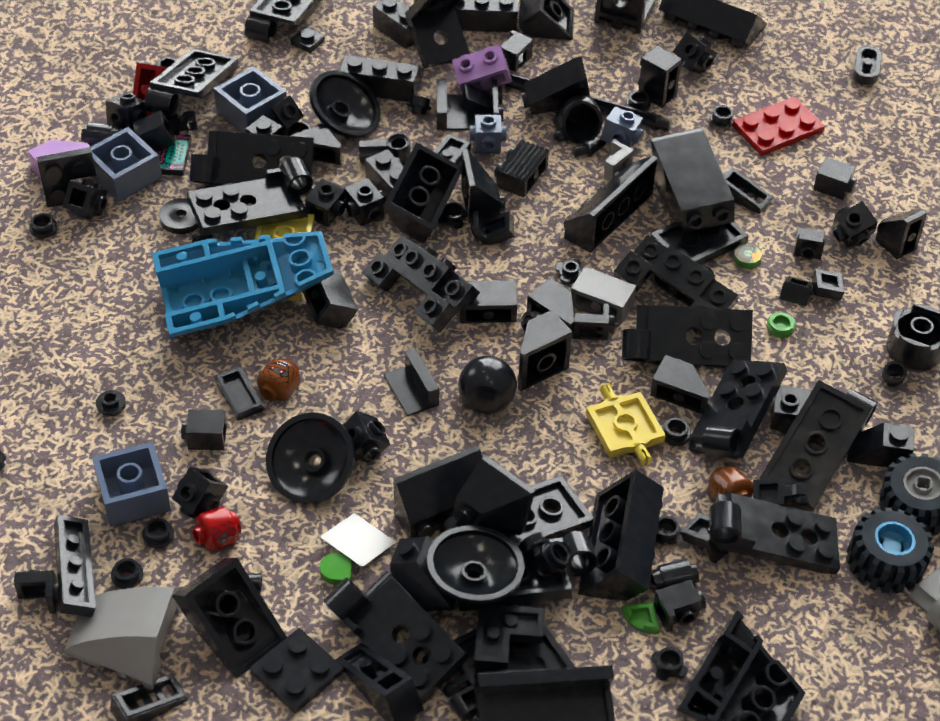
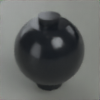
(487, 384)

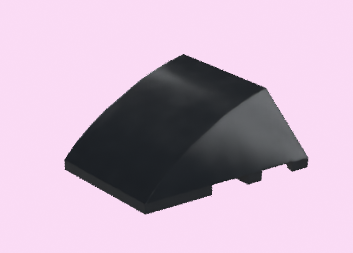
(739, 681)

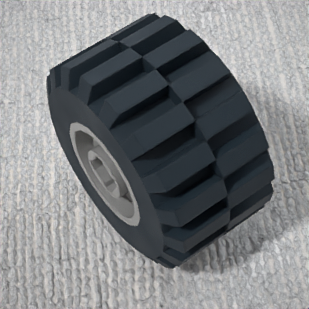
(914, 488)

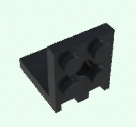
(624, 12)
(432, 18)

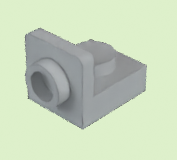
(619, 158)

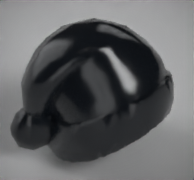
(578, 120)

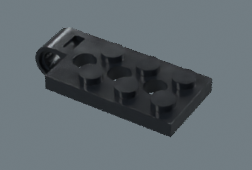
(539, 587)

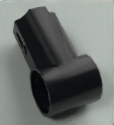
(397, 144)

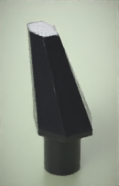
(588, 148)

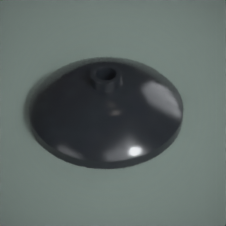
(344, 104)
(295, 449)
(475, 564)

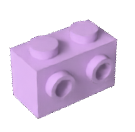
(482, 67)

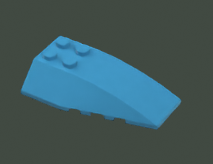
(224, 281)

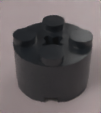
(915, 337)

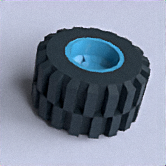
(889, 550)

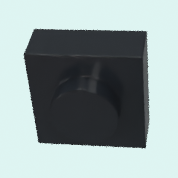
(307, 39)
(828, 284)

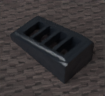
(737, 180)
(152, 709)

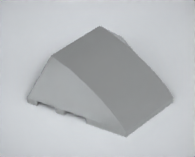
(126, 632)

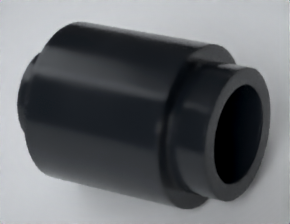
(97, 132)
(674, 573)

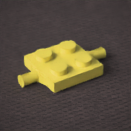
(625, 424)

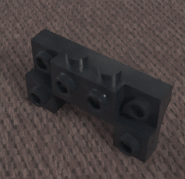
(676, 274)
(444, 288)

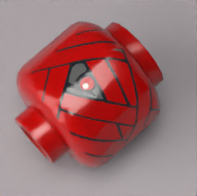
(217, 529)

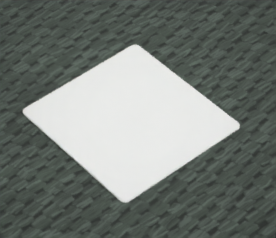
(358, 539)

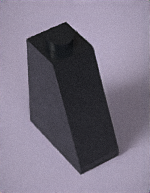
(555, 87)

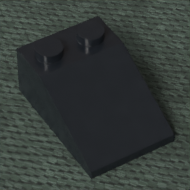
(230, 615)

